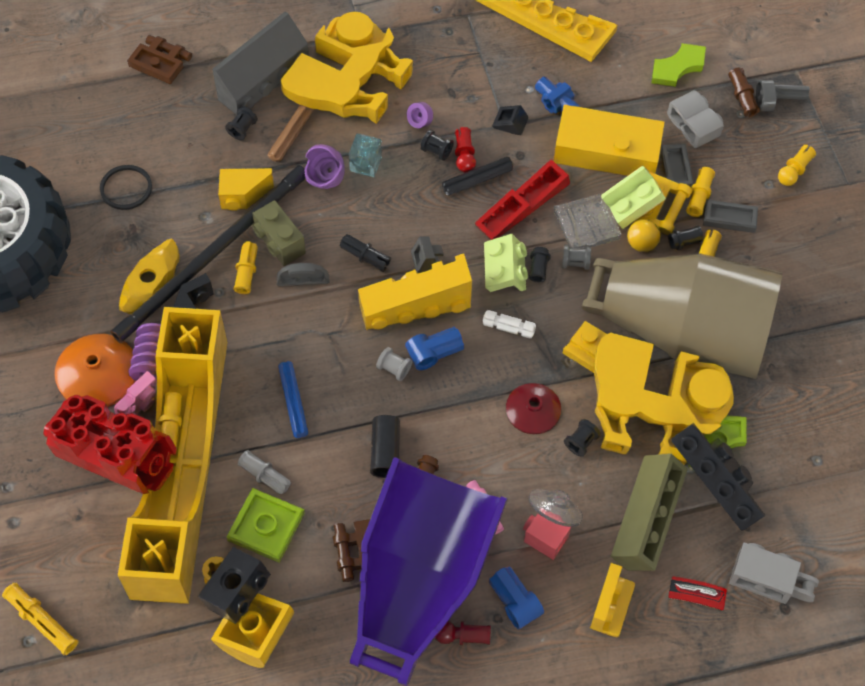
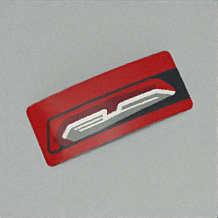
(697, 592)

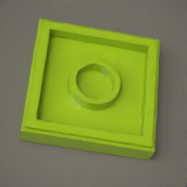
(265, 525)

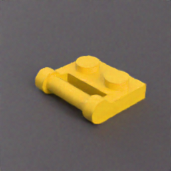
(682, 192)

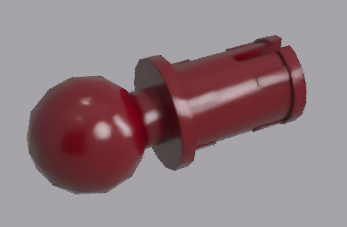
(465, 633)

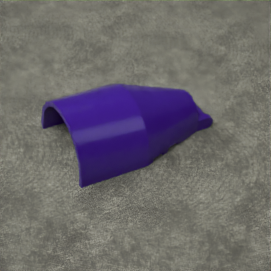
(419, 563)

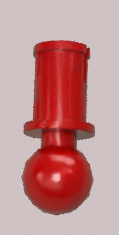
(464, 150)

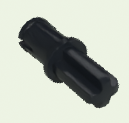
(365, 252)

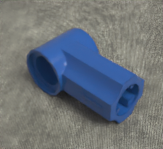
(427, 350)
(519, 604)

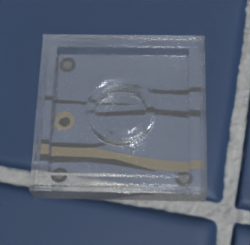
(587, 222)

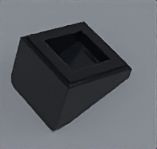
(511, 119)

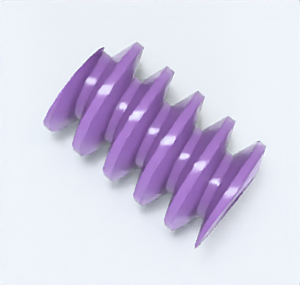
(145, 351)

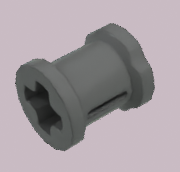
(576, 257)

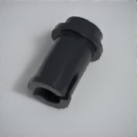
(678, 239)
(539, 257)

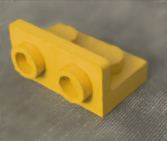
(613, 603)

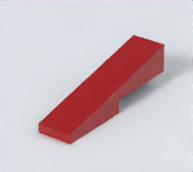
(525, 200)

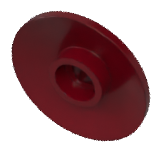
(533, 419)

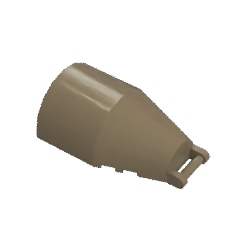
(691, 306)

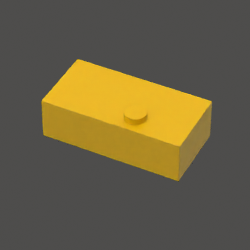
(607, 141)

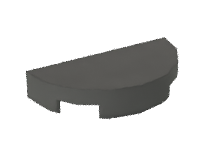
(302, 275)

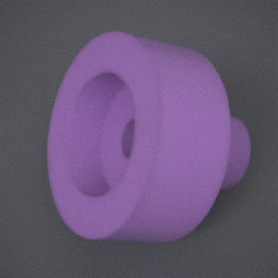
(419, 115)

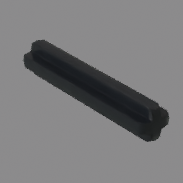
(477, 176)

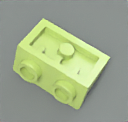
(633, 196)

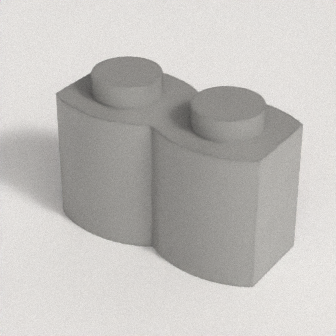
(695, 118)

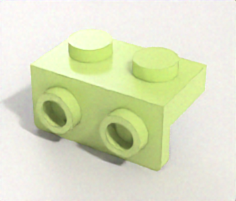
(505, 263)

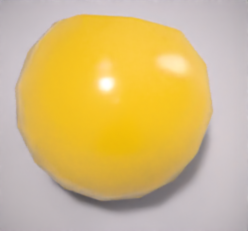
(643, 235)

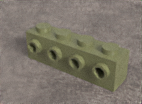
(649, 512)

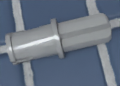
(264, 472)

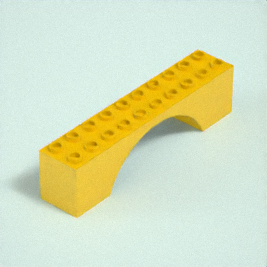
(165, 528)

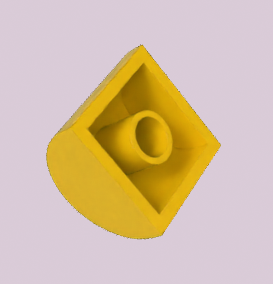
(255, 632)

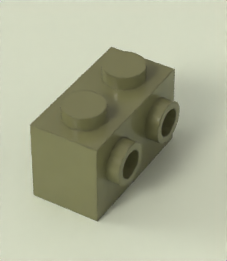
(278, 233)

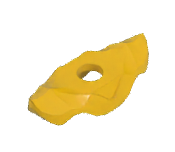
(160, 261)

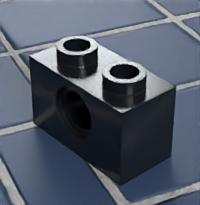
(235, 569)

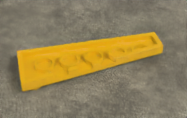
(562, 26)

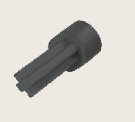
(768, 92)

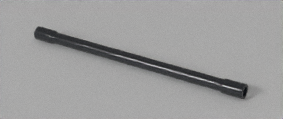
(133, 321)

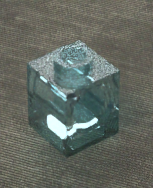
(365, 155)

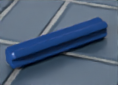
(293, 399)

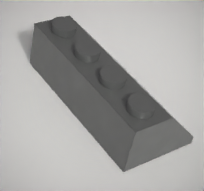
(259, 64)

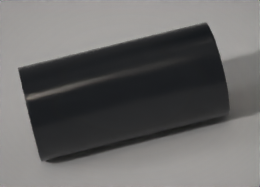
(384, 444)

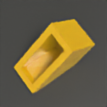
(243, 187)

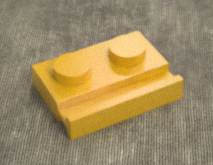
(584, 345)

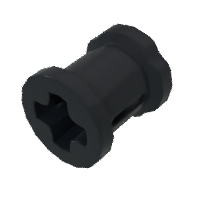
(241, 123)
(437, 145)
(582, 437)

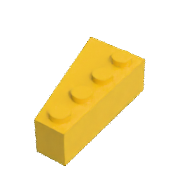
(417, 295)

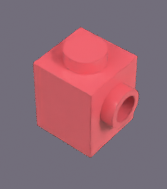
(545, 535)

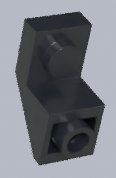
(194, 292)

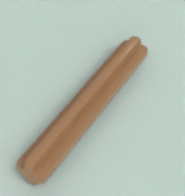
(289, 133)

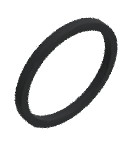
(127, 206)

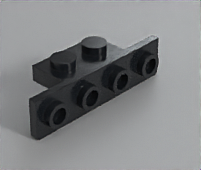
(721, 474)

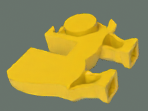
(363, 51)
(696, 394)

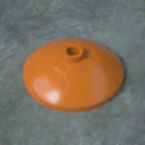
(105, 379)

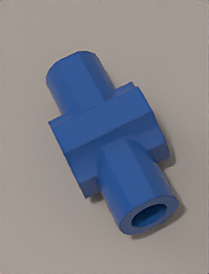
(555, 96)

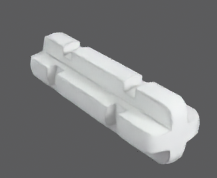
(509, 324)

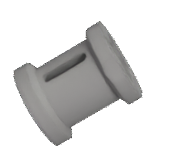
(394, 363)

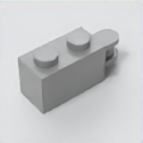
(771, 574)

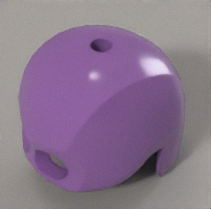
(320, 160)

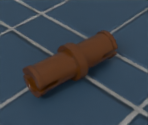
(744, 92)

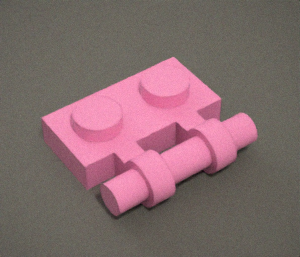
(139, 396)

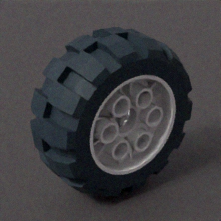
(39, 229)

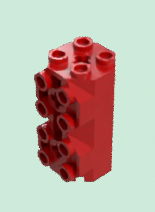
(110, 444)

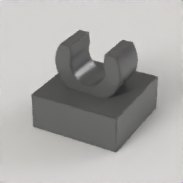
(425, 254)

